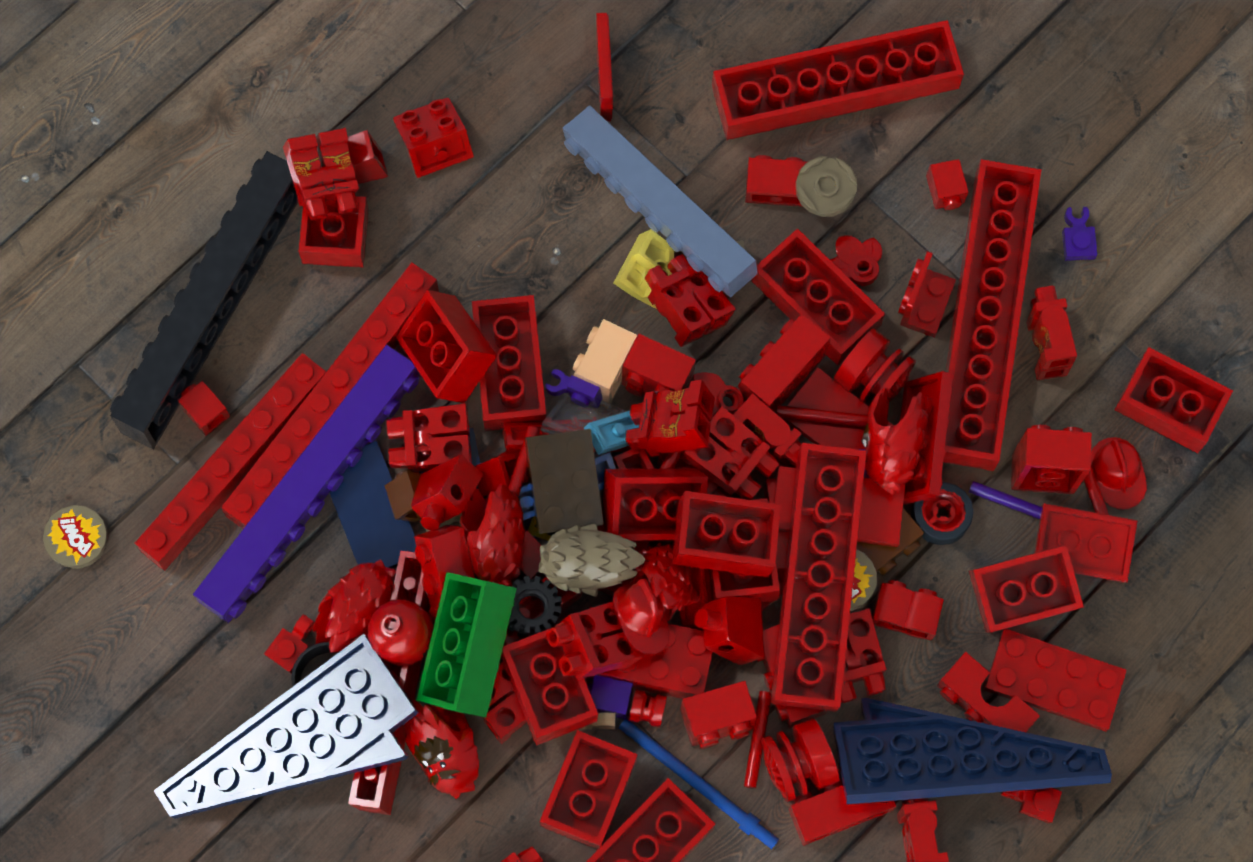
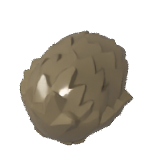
(588, 559)

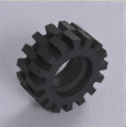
(549, 598)

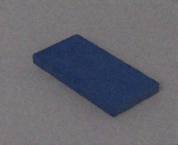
(368, 513)

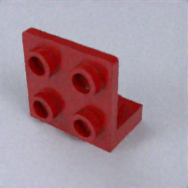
(433, 137)
(925, 298)

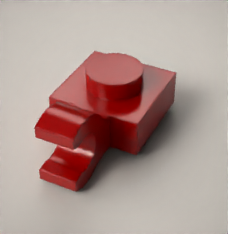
(289, 646)
(1037, 802)

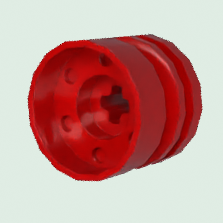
(874, 369)
(799, 760)

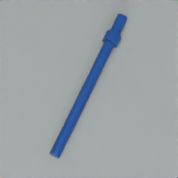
(748, 822)

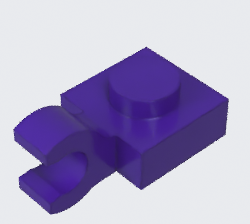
(580, 391)

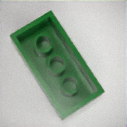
(466, 644)

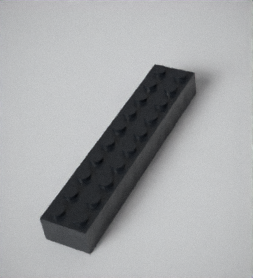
(206, 302)

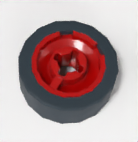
(944, 529)

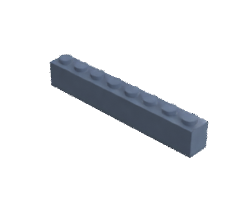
(660, 202)

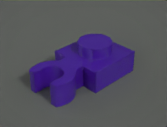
(1079, 240)

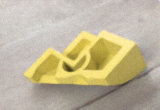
(645, 254)

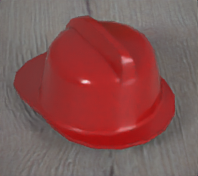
(1119, 473)
(642, 617)

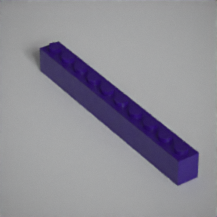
(307, 484)

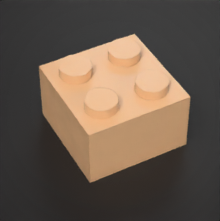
(604, 358)

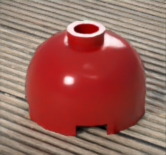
(400, 632)

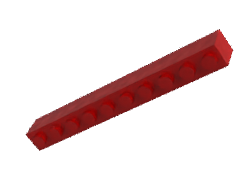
(328, 394)

